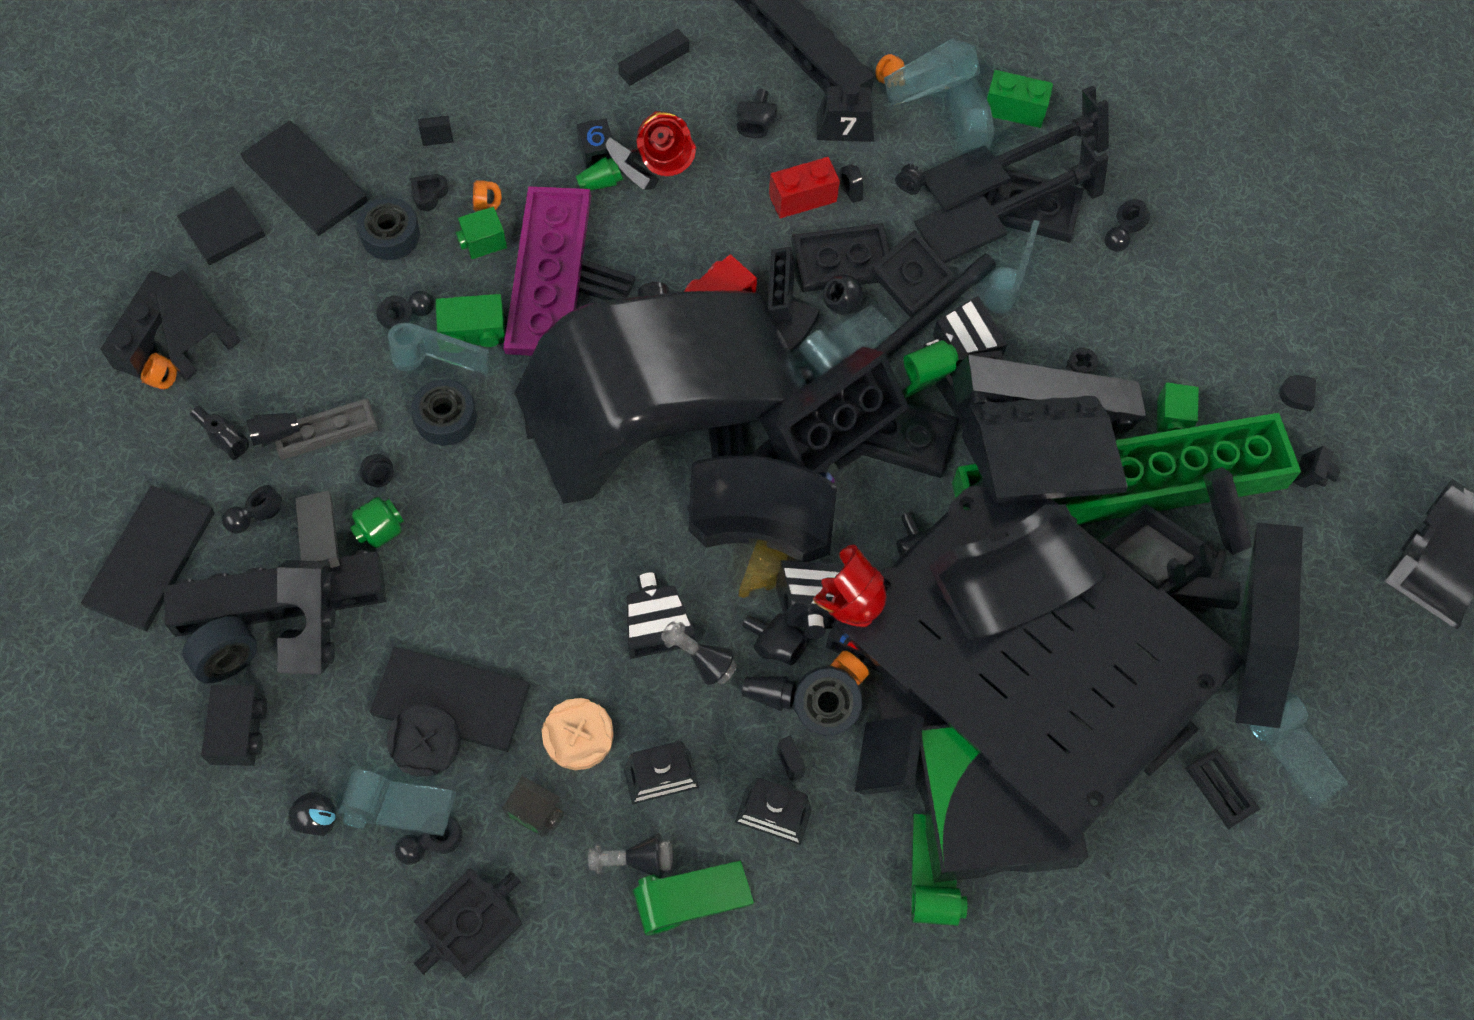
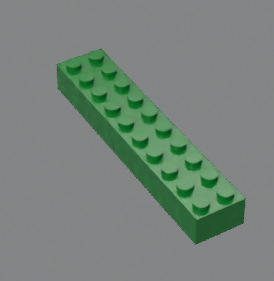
(1170, 467)

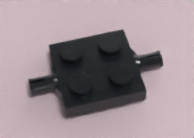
(467, 923)

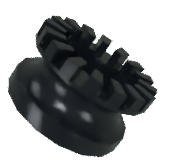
(910, 179)
(1079, 355)

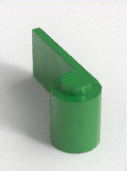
(929, 366)
(690, 896)
(932, 901)

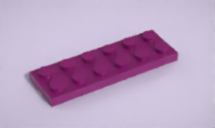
(546, 264)

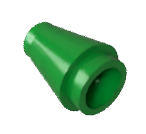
(600, 175)

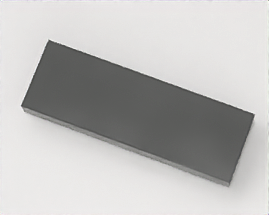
(328, 428)
(317, 528)

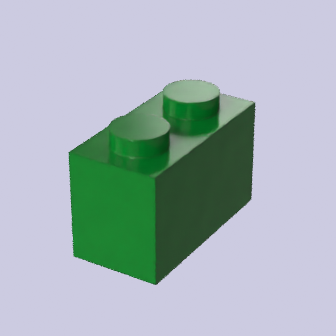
(1019, 98)
(472, 319)

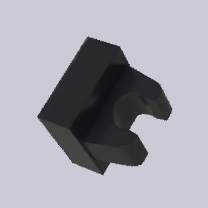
(1317, 468)

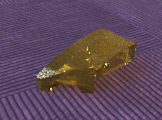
(762, 569)

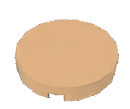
(577, 734)

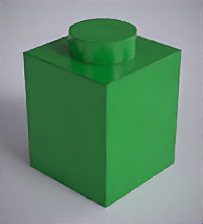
(481, 233)
(1177, 407)

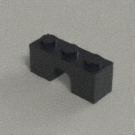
(134, 334)
(308, 587)

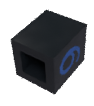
(592, 140)

